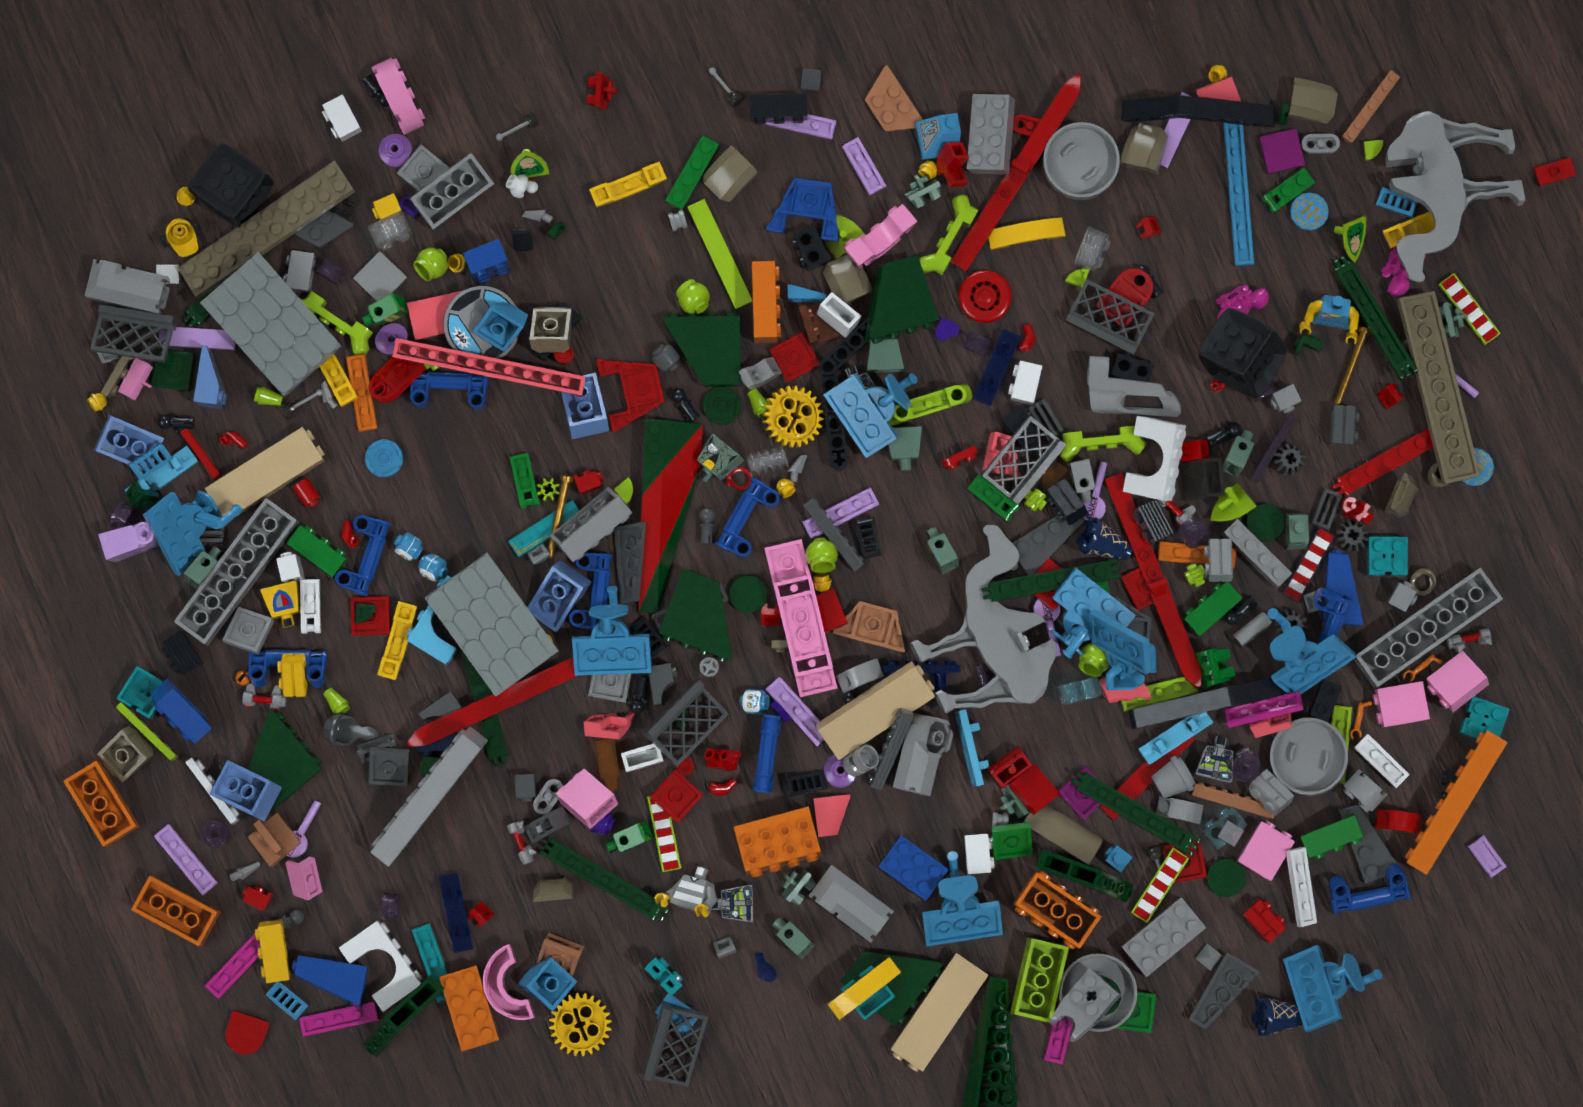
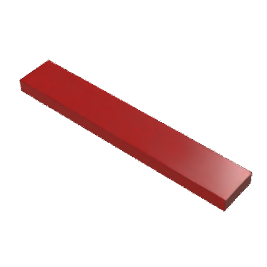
(1142, 776)

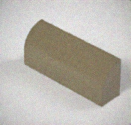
(1065, 833)

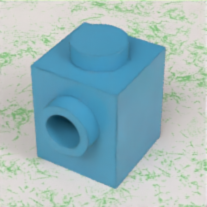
(1117, 858)

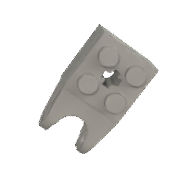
(1084, 1011)

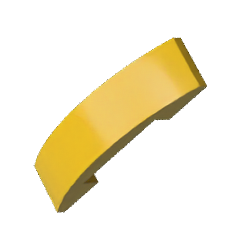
(628, 185)
(1418, 225)
(1026, 232)
(338, 381)
(397, 641)
(864, 988)

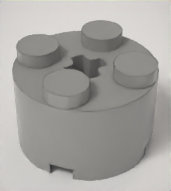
(1364, 790)

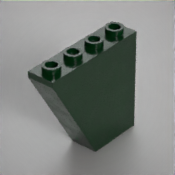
(900, 301)
(709, 346)
(698, 616)
(283, 758)
(1084, 876)
(906, 986)
(403, 1016)

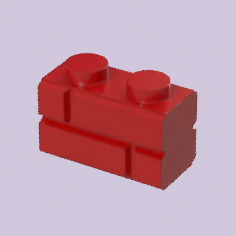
(1010, 767)
(1264, 920)

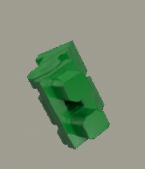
(1214, 667)

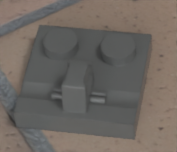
(389, 766)

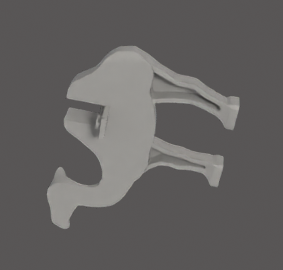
(1439, 181)
(997, 634)

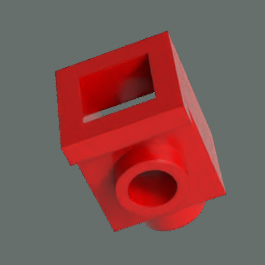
(588, 481)
(257, 897)

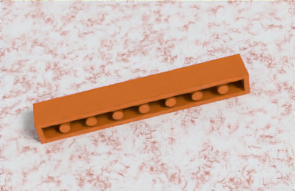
(1456, 802)

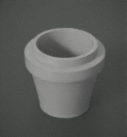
(1173, 778)

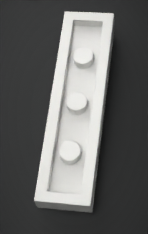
(208, 783)
(1301, 886)

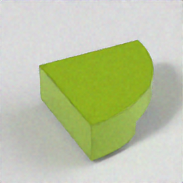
(1372, 149)
(1078, 277)
(625, 490)

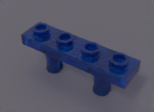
(996, 367)
(930, 667)
(456, 913)

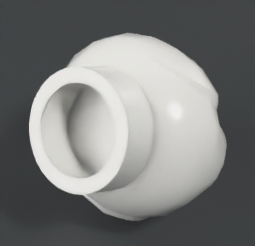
(519, 184)

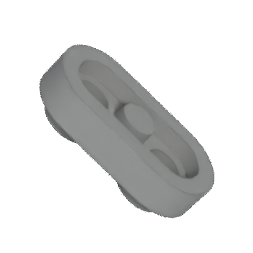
(1319, 142)
(547, 796)

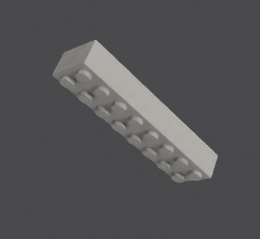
(236, 572)
(1427, 627)
(426, 799)

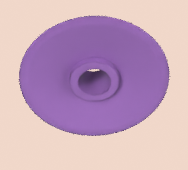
(398, 158)
(387, 335)
(831, 775)

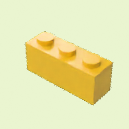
(273, 951)

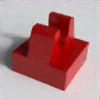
(1151, 227)
(1389, 396)
(770, 616)
(481, 914)

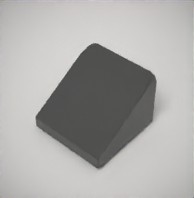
(810, 79)

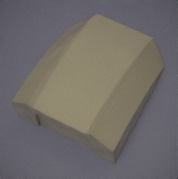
(1312, 101)
(1144, 148)
(729, 175)
(847, 279)
(551, 329)
(1402, 496)
(125, 754)
(553, 890)

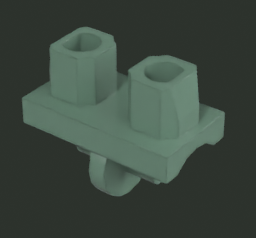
(930, 187)
(1447, 312)
(1012, 803)
(794, 884)

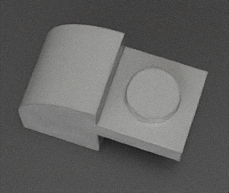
(760, 373)
(860, 675)
(1180, 810)

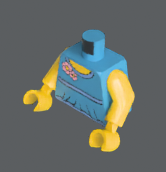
(1332, 312)

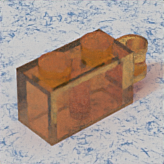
(608, 763)

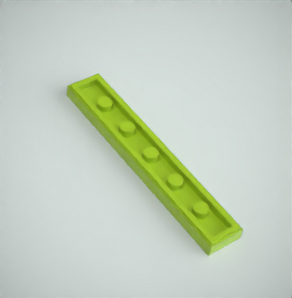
(720, 254)

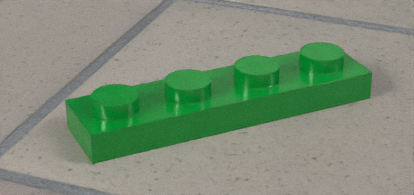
(692, 173)

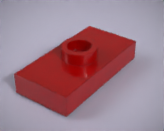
(1554, 172)

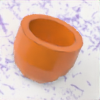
(245, 681)

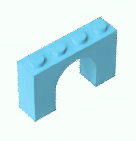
(425, 638)

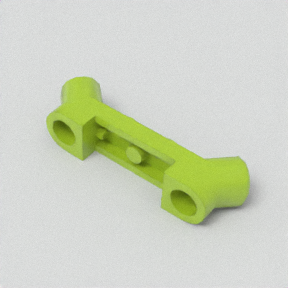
(964, 215)
(358, 333)
(932, 403)
(1075, 442)

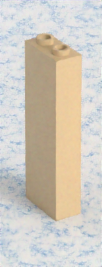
(267, 472)
(875, 709)
(938, 1013)

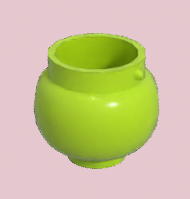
(431, 263)
(693, 297)
(821, 555)
(1093, 661)

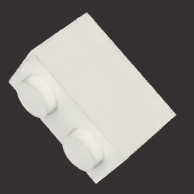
(341, 117)
(838, 315)
(1025, 383)
(290, 567)
(641, 758)
(978, 854)

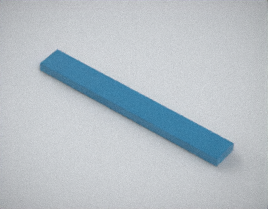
(1238, 195)

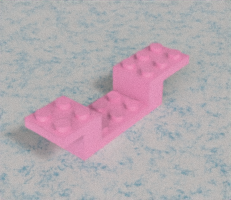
(801, 618)

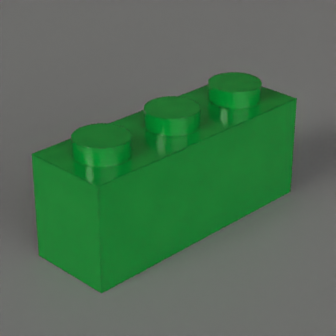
(317, 550)
(1211, 608)
(1333, 837)

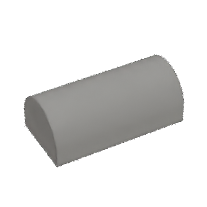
(1252, 629)

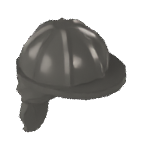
(344, 730)

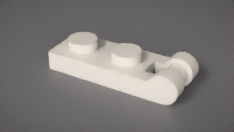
(310, 605)

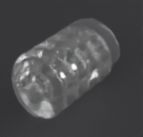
(767, 460)

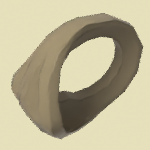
(1433, 480)
(1432, 579)

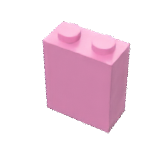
(1457, 682)
(1401, 704)
(586, 798)
(1265, 850)

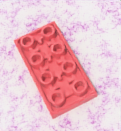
(428, 315)

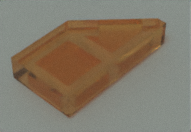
(1053, 475)

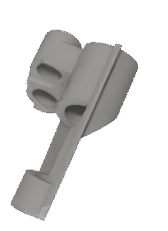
(1109, 393)

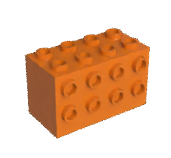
(777, 842)
(1057, 910)

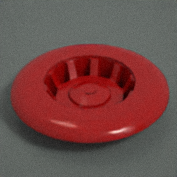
(985, 296)

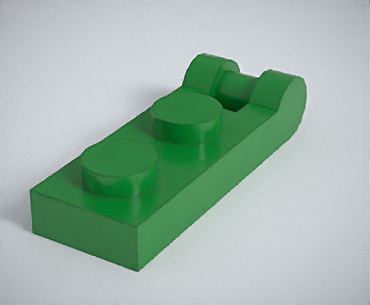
(1288, 190)
(524, 480)
(993, 497)

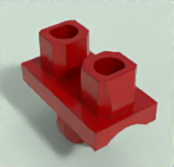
(603, 91)
(1356, 510)
(722, 759)

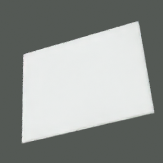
(169, 270)

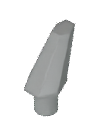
(538, 215)
(328, 394)
(797, 467)
(244, 871)

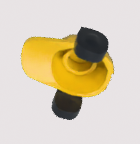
(181, 236)

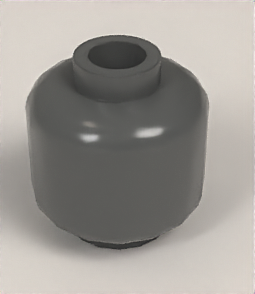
(665, 357)

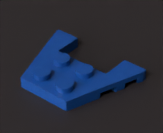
(808, 200)

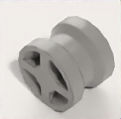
(677, 220)
(711, 667)
(999, 819)

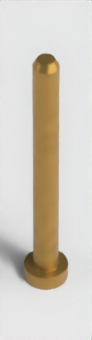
(1351, 365)
(559, 510)

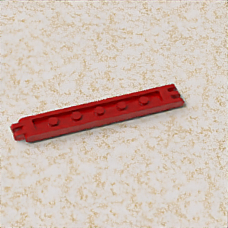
(1384, 463)

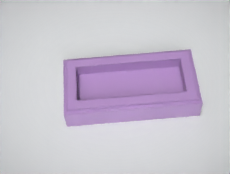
(1487, 856)

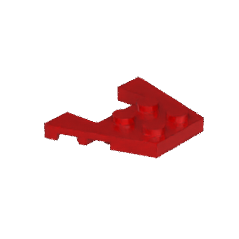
(640, 388)

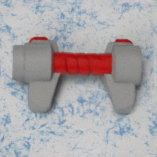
(1181, 516)
(1458, 643)
(276, 699)
(526, 852)

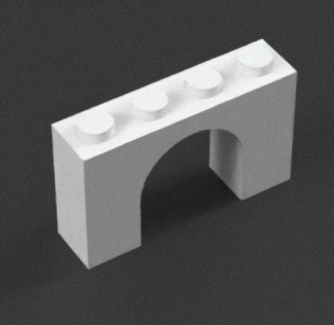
(1170, 438)
(405, 978)

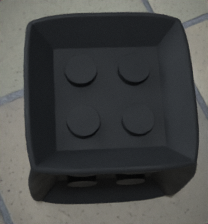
(230, 184)
(1242, 352)

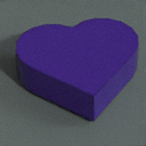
(407, 206)
(946, 329)
(780, 711)

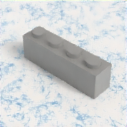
(1256, 554)

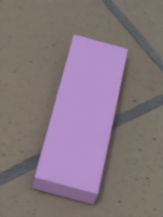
(863, 166)

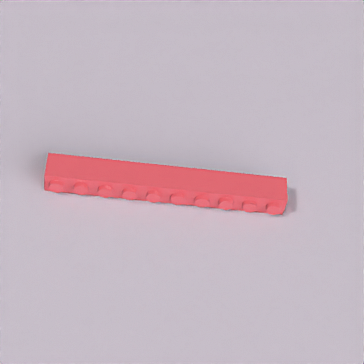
(488, 367)

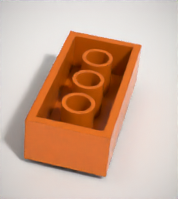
(764, 301)
(101, 803)
(175, 910)
(469, 1008)

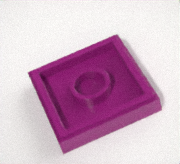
(1282, 151)
(1078, 801)

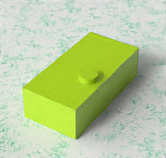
(1039, 980)

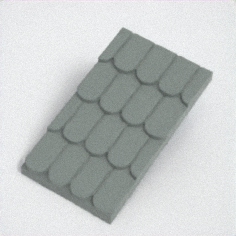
(271, 324)
(491, 624)

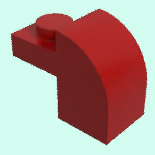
(949, 164)
(1194, 451)
(1398, 821)

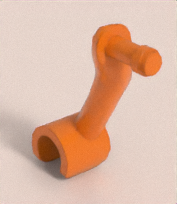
(1423, 665)
(1359, 718)

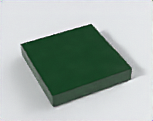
(175, 372)

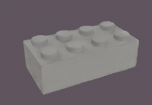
(990, 134)
(451, 191)
(591, 524)
(1163, 937)

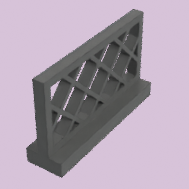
(139, 319)
(1102, 331)
(1038, 466)
(674, 711)
(658, 1041)

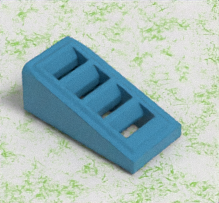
(1380, 202)
(800, 294)
(167, 457)
(270, 994)

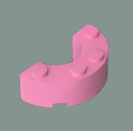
(398, 95)
(881, 238)
(495, 987)

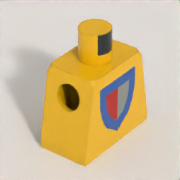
(283, 601)

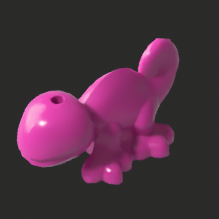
(1399, 284)
(1243, 299)

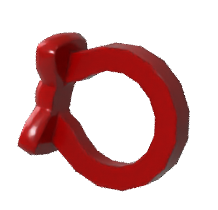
(729, 482)

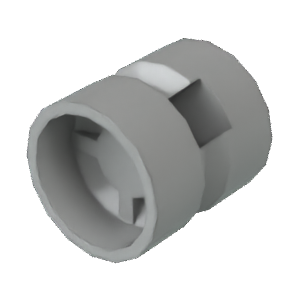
(861, 760)

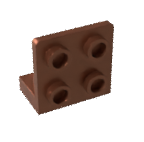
(815, 327)

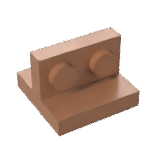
(273, 839)
(562, 951)

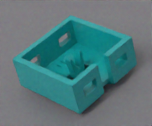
(1379, 564)
(137, 689)
(1479, 708)
(664, 975)
(875, 1001)

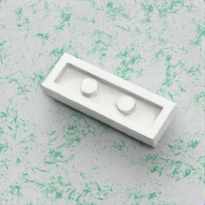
(1381, 761)

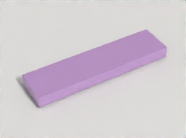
(814, 126)
(1174, 129)
(197, 337)
(844, 511)
(796, 709)
(185, 859)

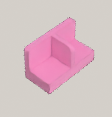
(135, 379)
(304, 878)

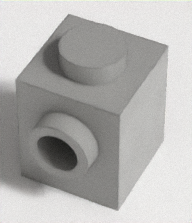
(1285, 399)
(1403, 595)

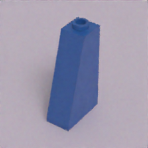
(1340, 580)
(333, 977)

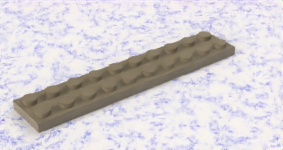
(266, 229)
(1438, 387)

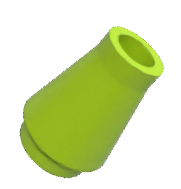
(267, 397)
(757, 402)
(336, 702)

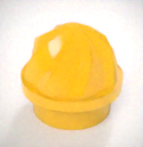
(1217, 73)
(928, 169)
(185, 197)
(456, 263)
(97, 402)
(785, 488)
(822, 582)

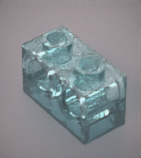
(1080, 691)
(1219, 823)

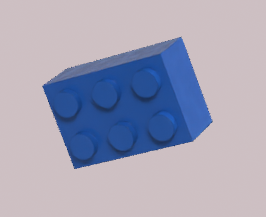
(487, 261)
(180, 711)
(913, 868)

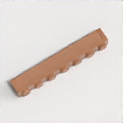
(1370, 107)
(1231, 800)

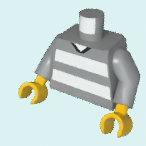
(691, 893)

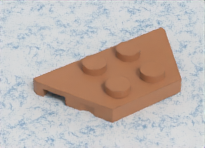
(891, 104)
(873, 626)

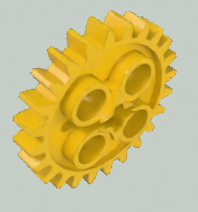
(778, 410)
(596, 1018)

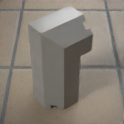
(127, 287)
(921, 752)
(851, 902)

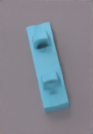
(171, 470)
(965, 732)
(1174, 737)

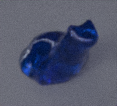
(764, 969)

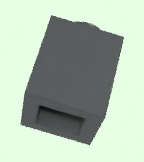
(525, 787)

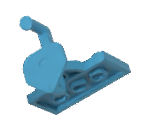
(865, 414)
(180, 526)
(1079, 598)
(611, 650)
(1124, 651)
(1304, 660)
(961, 913)
(1316, 988)

